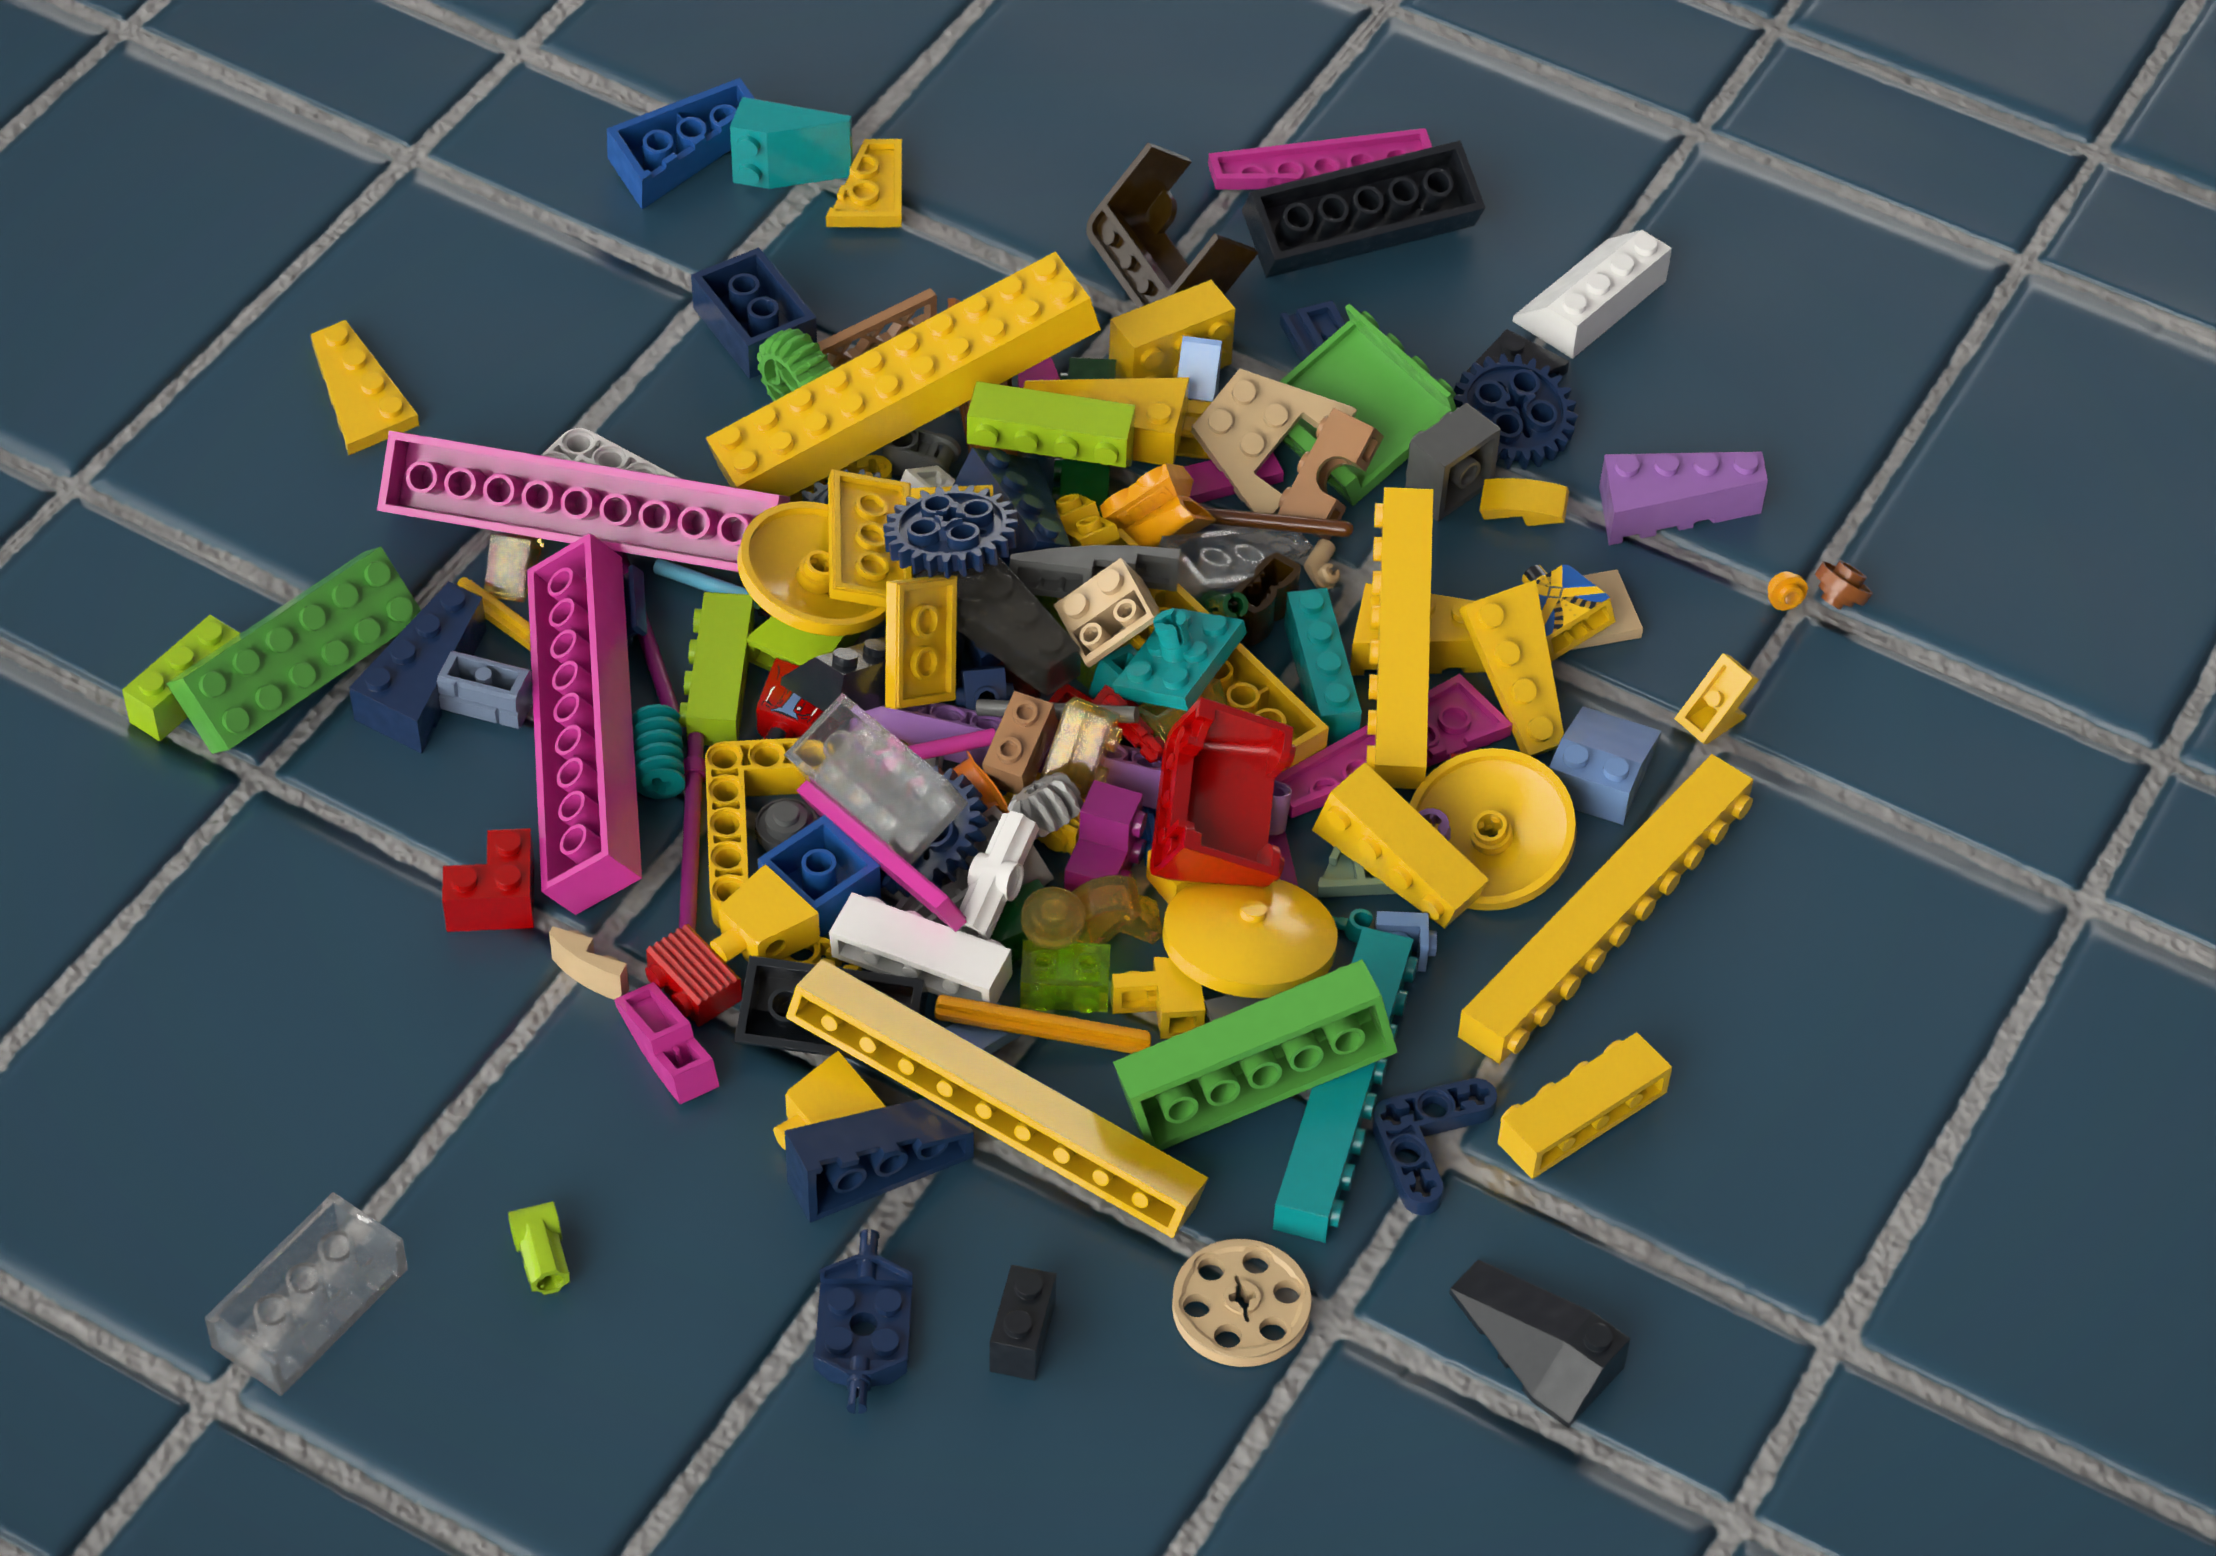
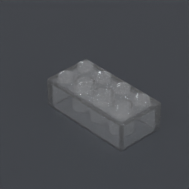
(876, 778)
(306, 1293)

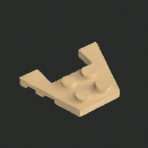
(1249, 424)

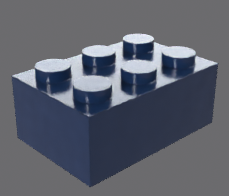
(748, 303)

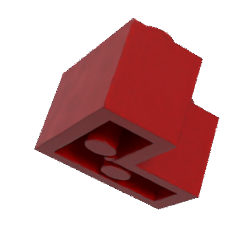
(493, 893)

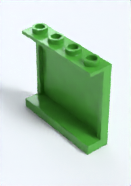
(1384, 386)

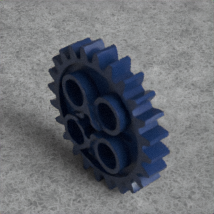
(1518, 410)
(951, 531)
(955, 841)

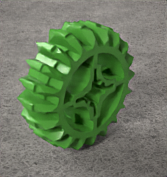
(790, 362)

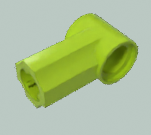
(538, 1237)

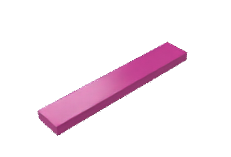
(888, 859)

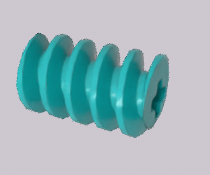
(658, 751)

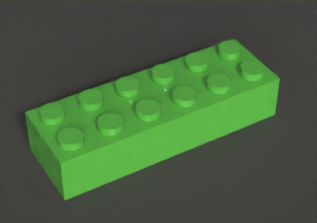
(295, 650)
(1256, 1056)

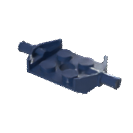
(857, 1292)

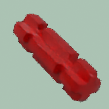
(1138, 733)

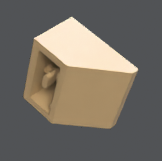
(1107, 611)

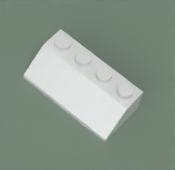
(1597, 292)

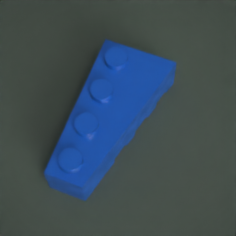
(674, 141)

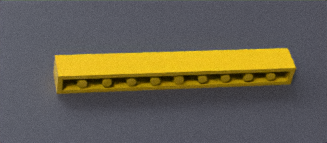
(1605, 910)
(997, 1098)

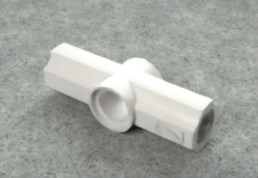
(997, 874)

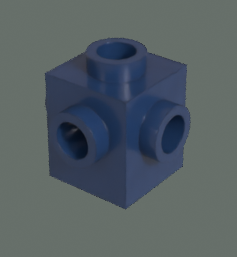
(980, 679)

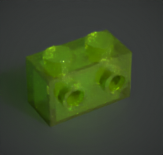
(1065, 977)

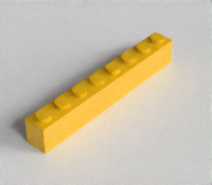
(1403, 637)

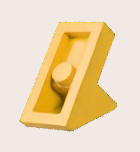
(1716, 700)

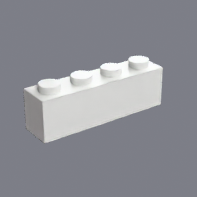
(914, 947)

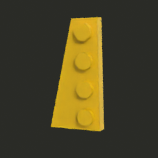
(360, 389)
(1517, 660)

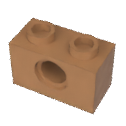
(1020, 742)

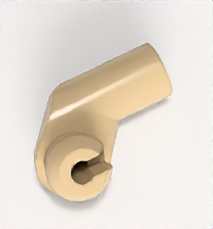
(1318, 567)

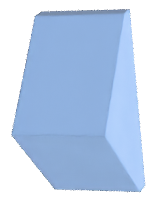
(1201, 363)

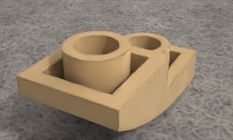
(576, 957)

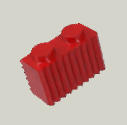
(692, 975)

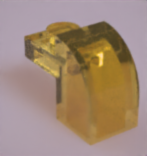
(1116, 907)

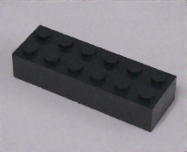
(1363, 208)

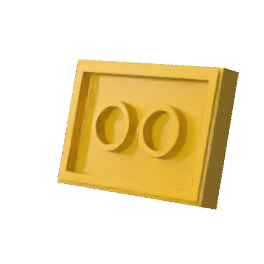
(920, 641)

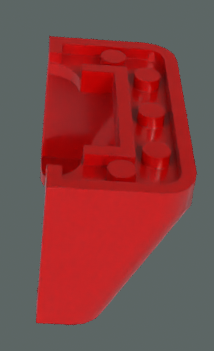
(1219, 797)

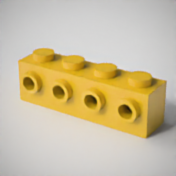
(1584, 1104)

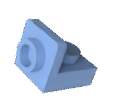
(1413, 926)

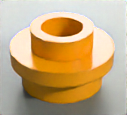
(1786, 590)

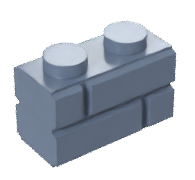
(485, 689)

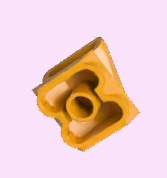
(1157, 506)

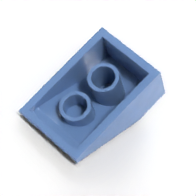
(1604, 762)

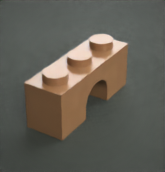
(1338, 443)

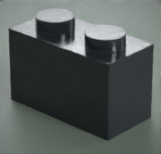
(1022, 1322)

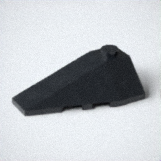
(1549, 1343)

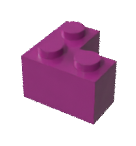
(1107, 835)

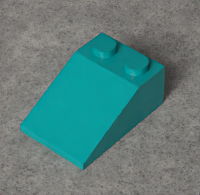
(788, 145)

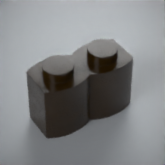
(1267, 595)

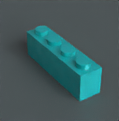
(1322, 662)

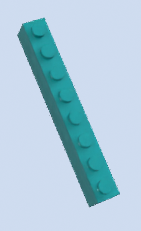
(1336, 1109)

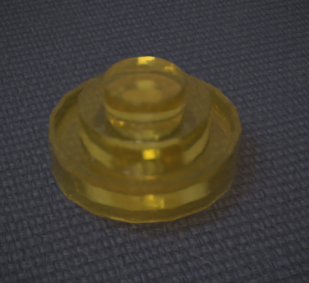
(1053, 917)

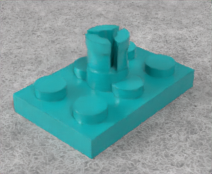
(1179, 658)

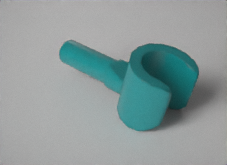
(1353, 925)

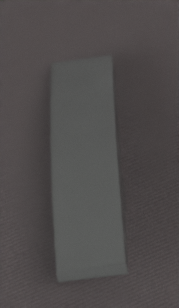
(1064, 569)

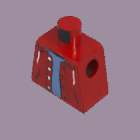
(781, 711)

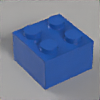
(824, 869)

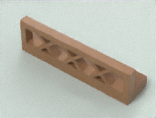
(870, 328)

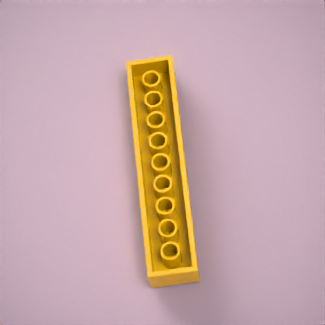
(906, 381)

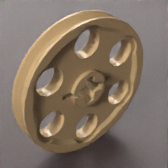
(1226, 1313)

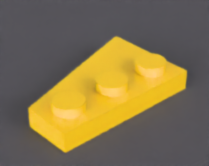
(873, 188)

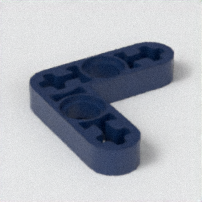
(1411, 1134)

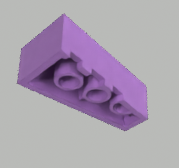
(1678, 490)

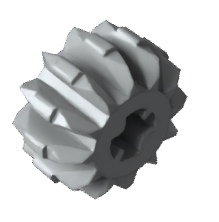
(1048, 802)

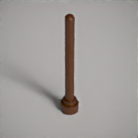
(1281, 522)

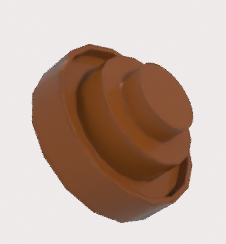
(1842, 585)

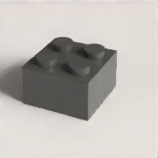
(1453, 458)

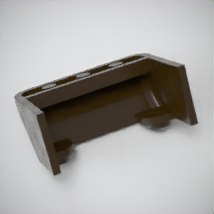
(1132, 237)

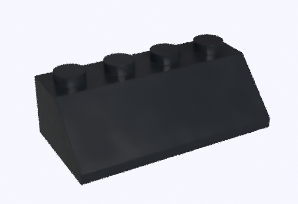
(851, 671)
(769, 993)

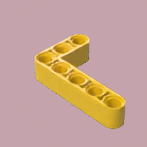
(732, 774)

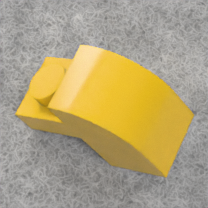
(1164, 990)

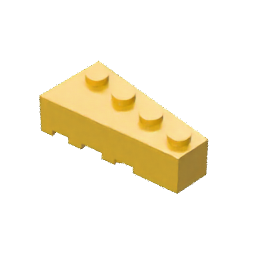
(1158, 404)
(1449, 637)
(1398, 846)

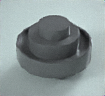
(782, 820)

